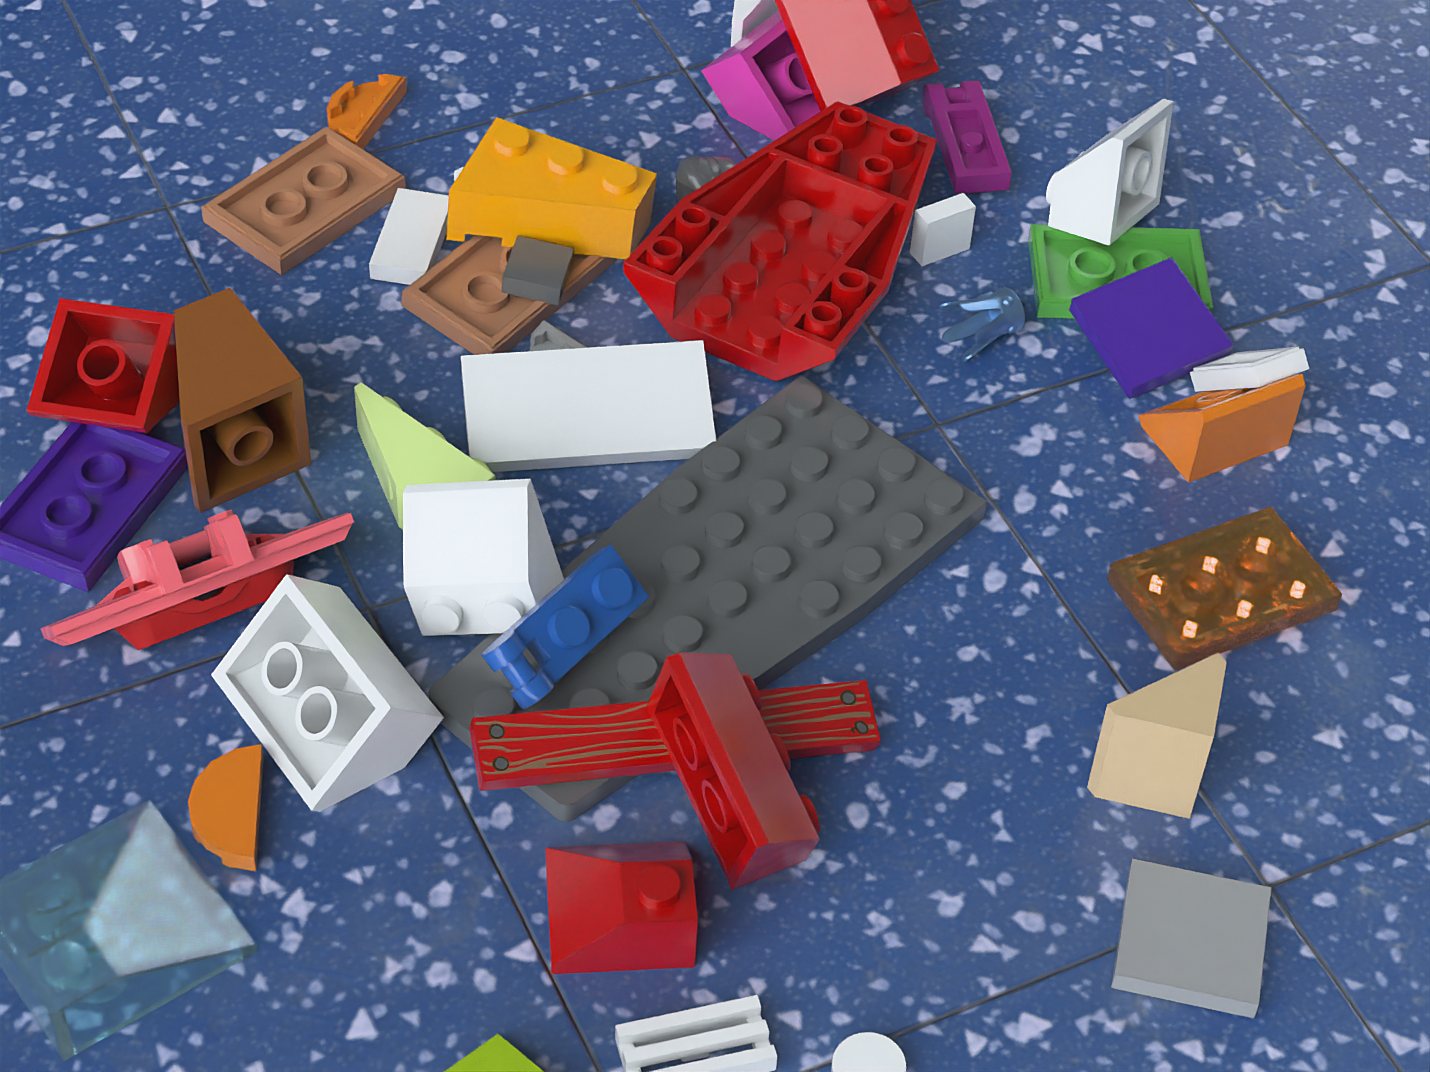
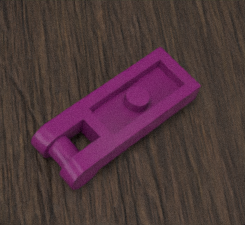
(967, 137)

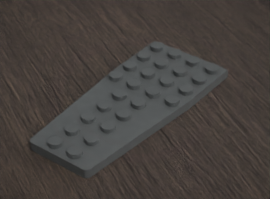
(746, 553)

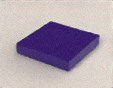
(1150, 327)

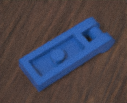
(566, 625)

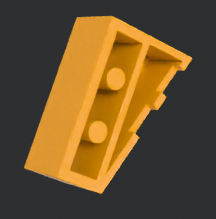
(550, 193)

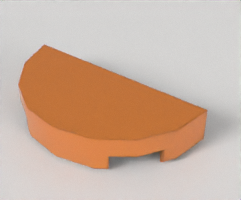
(364, 108)
(227, 806)

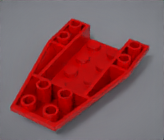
(787, 244)

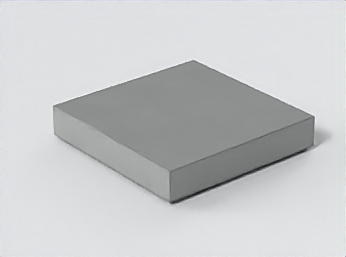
(1192, 938)

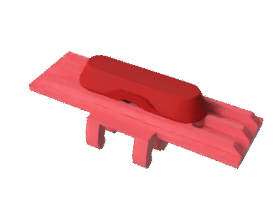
(157, 597)

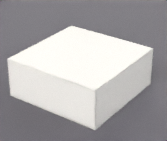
(942, 229)

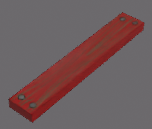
(625, 741)

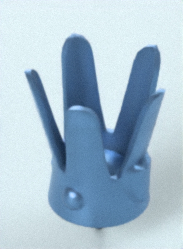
(997, 315)

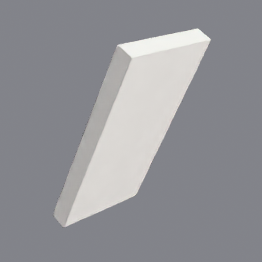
(587, 405)

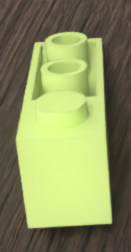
(408, 451)

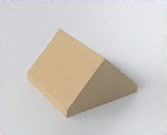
(1160, 740)

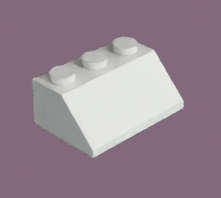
(324, 693)

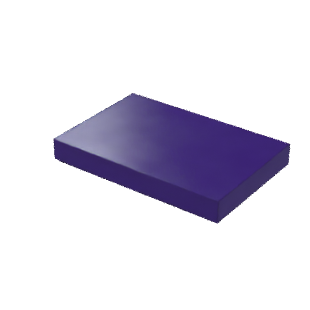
(86, 501)

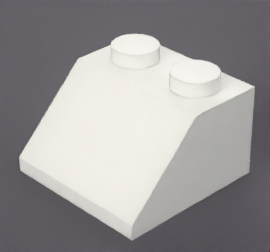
(1113, 179)
(475, 555)

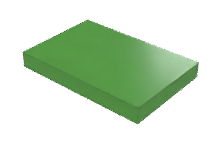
(1073, 265)

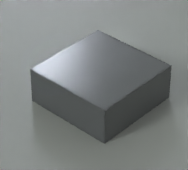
(537, 270)

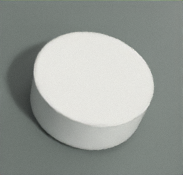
(868, 1054)

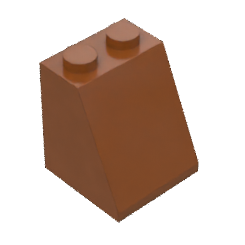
(236, 401)

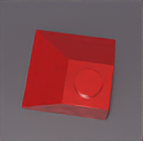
(621, 907)

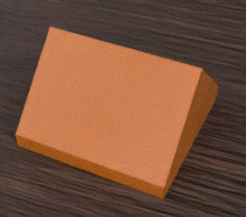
(1225, 426)

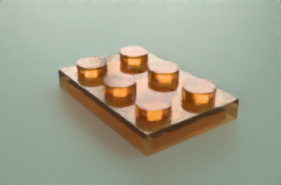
(1223, 587)

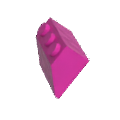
(763, 81)

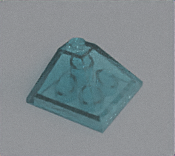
(113, 929)

